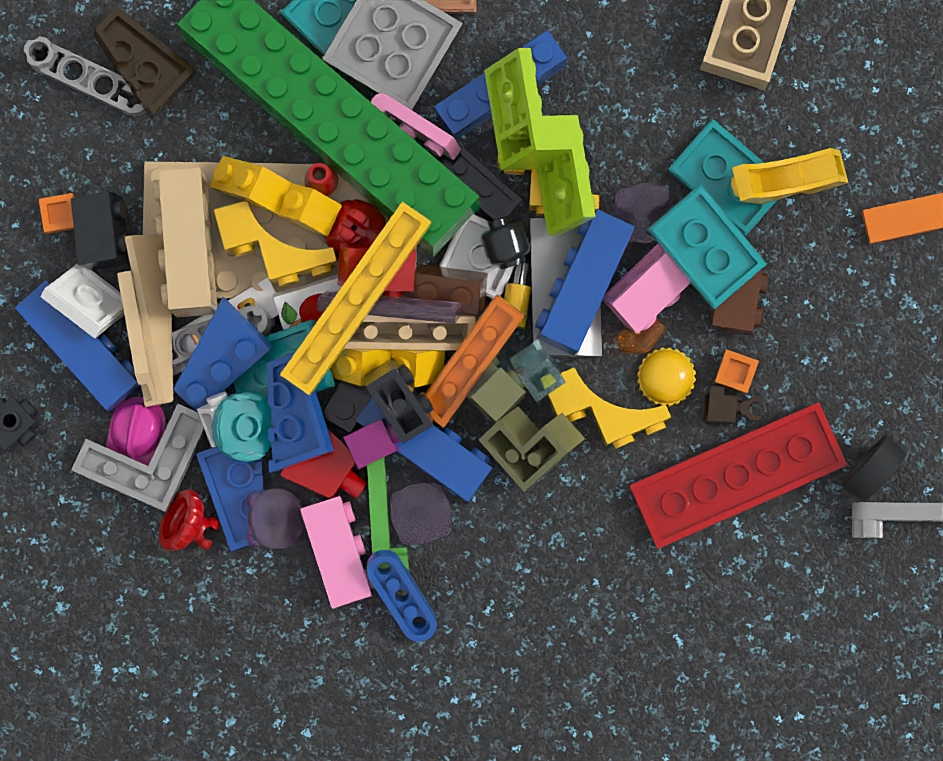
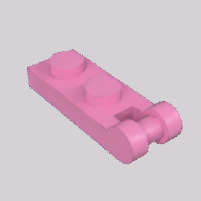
(435, 139)

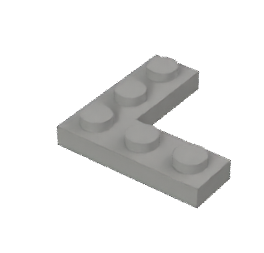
(149, 484)

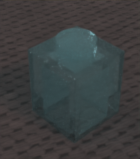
(537, 370)

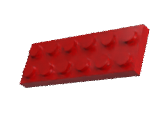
(737, 475)

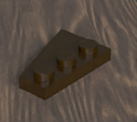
(143, 61)

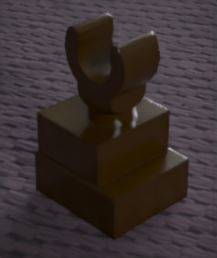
(724, 408)

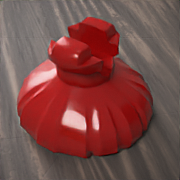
(359, 214)
(185, 523)

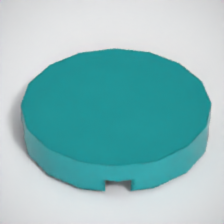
(235, 423)

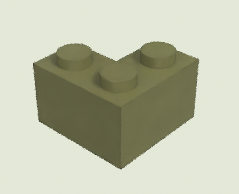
(497, 392)
(527, 451)

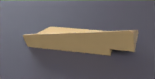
(148, 319)

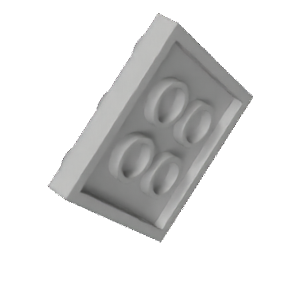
(392, 46)

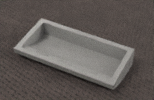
(546, 265)

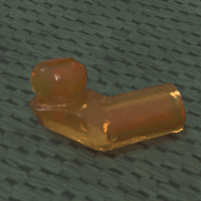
(643, 341)

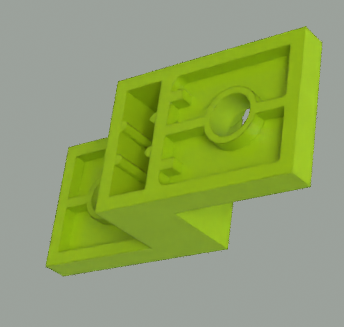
(539, 142)

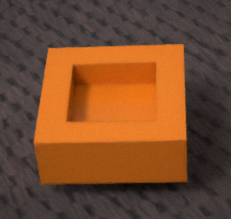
(57, 213)
(736, 371)

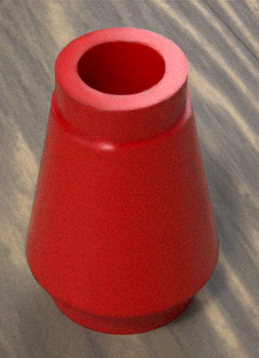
(325, 186)

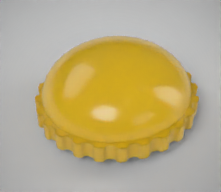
(666, 377)

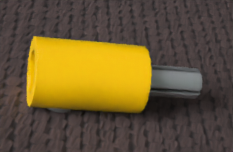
(519, 294)

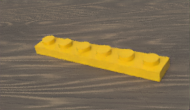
(356, 298)

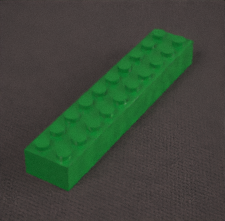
(328, 115)

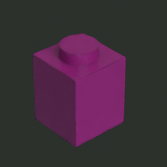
(372, 443)

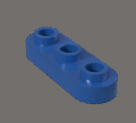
(404, 607)

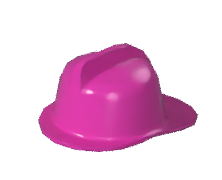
(136, 430)

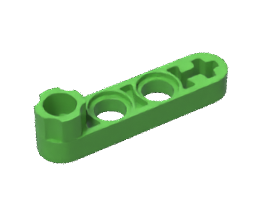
(379, 513)

